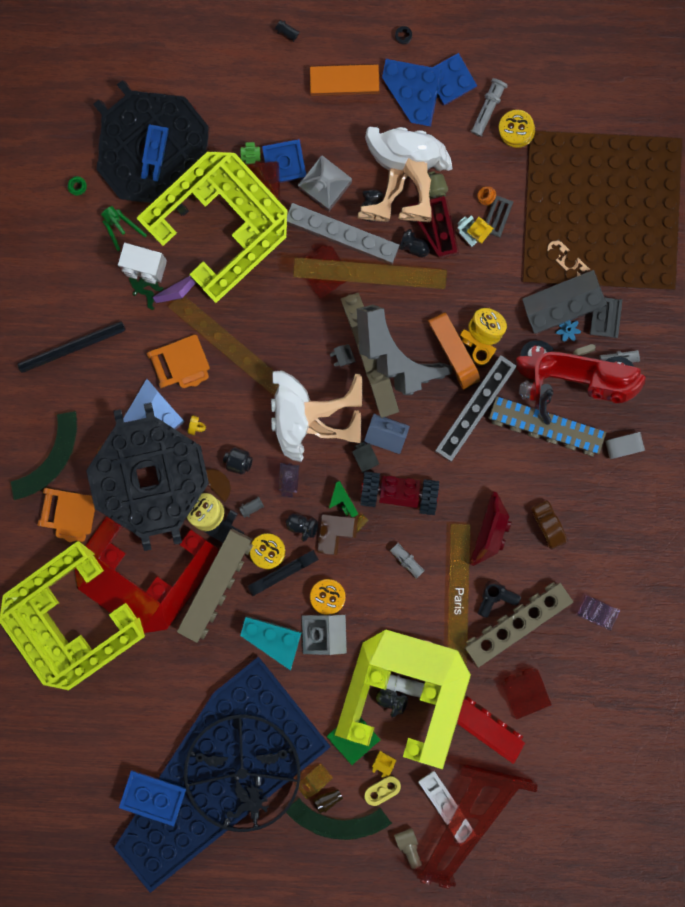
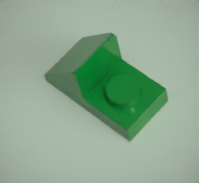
(339, 496)

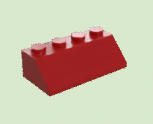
(489, 731)

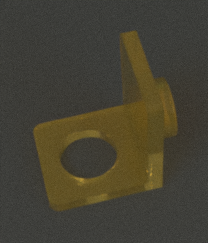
(315, 781)

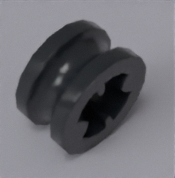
(400, 30)

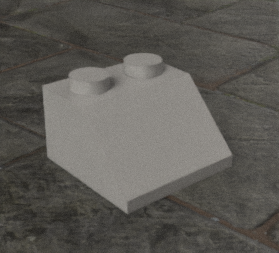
(324, 634)

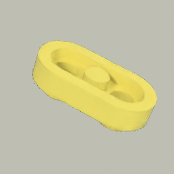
(382, 790)

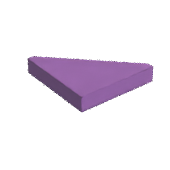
(176, 291)

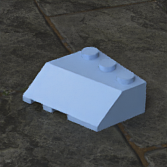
(161, 407)

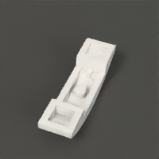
(444, 803)

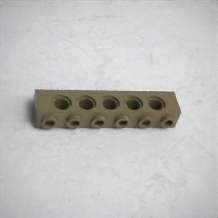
(560, 601)

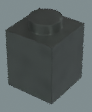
(365, 456)

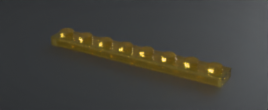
(369, 273)

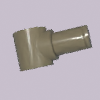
(408, 844)

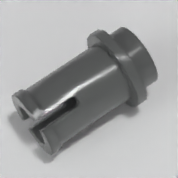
(251, 507)

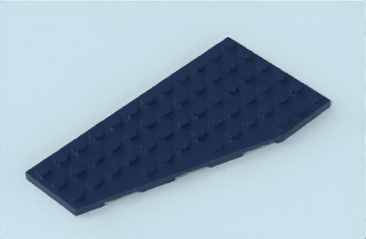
(160, 850)

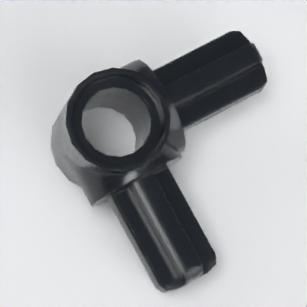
(502, 594)

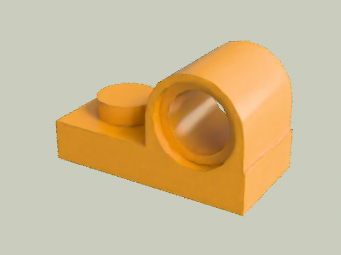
(469, 340)

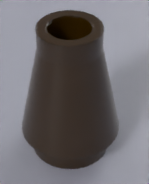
(327, 800)

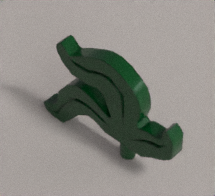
(139, 287)

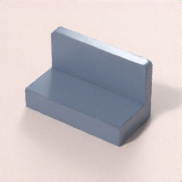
(386, 433)

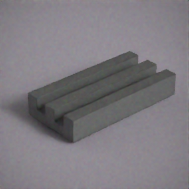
(503, 201)

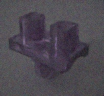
(288, 479)

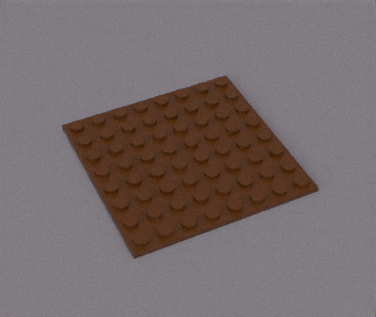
(608, 204)

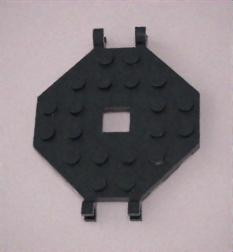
(125, 131)
(154, 507)

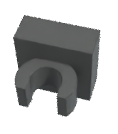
(343, 355)

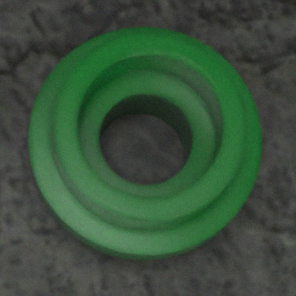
(73, 181)

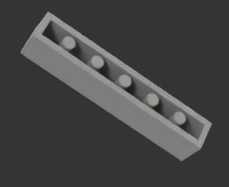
(342, 234)
(475, 408)

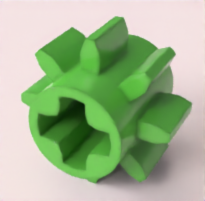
(250, 153)

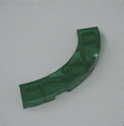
(55, 461)
(337, 828)

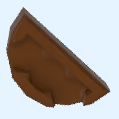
(219, 483)

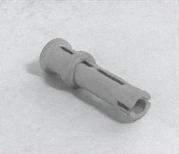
(492, 98)

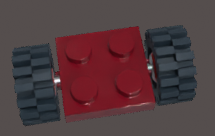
(400, 492)

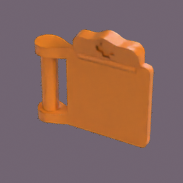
(185, 362)
(72, 516)

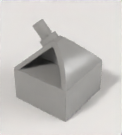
(325, 183)

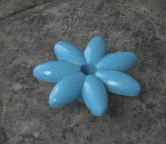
(573, 330)

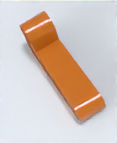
(454, 350)

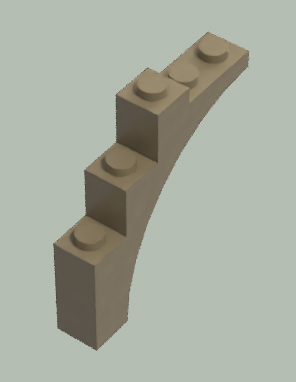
(378, 382)

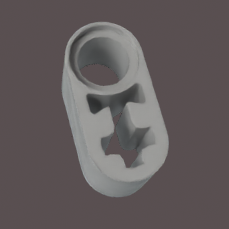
(625, 445)

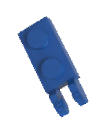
(154, 150)

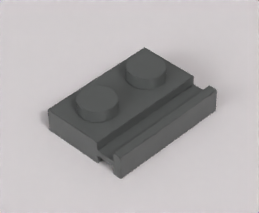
(606, 320)

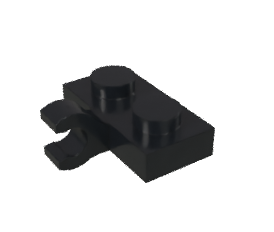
(221, 532)

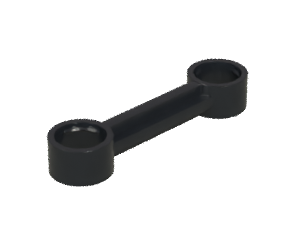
(282, 573)

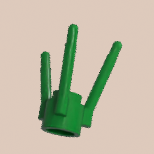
(111, 217)

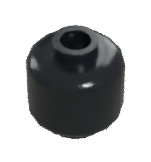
(238, 461)

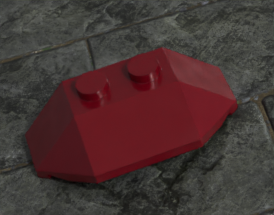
(492, 530)

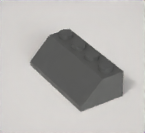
(564, 302)

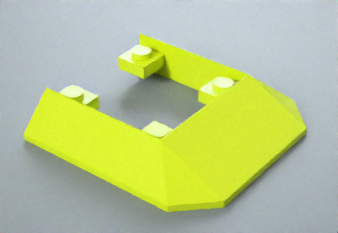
(262, 212)
(41, 641)
(444, 686)

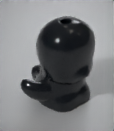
(372, 197)
(416, 246)
(300, 524)
(390, 699)

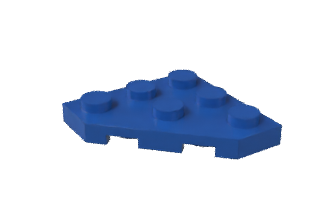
(413, 88)

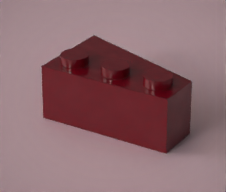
(440, 229)

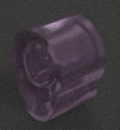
(598, 613)

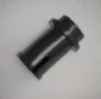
(287, 30)

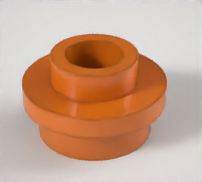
(486, 195)

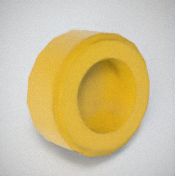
(195, 426)

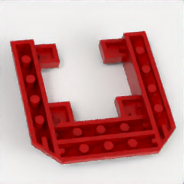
(161, 601)

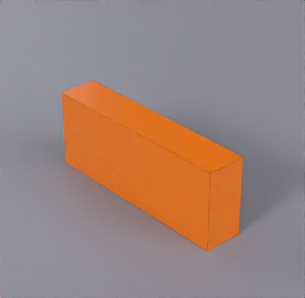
(344, 80)

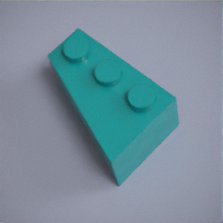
(272, 639)

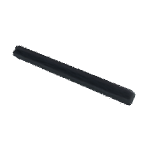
(71, 347)

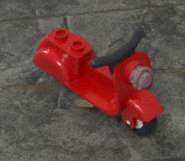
(608, 380)

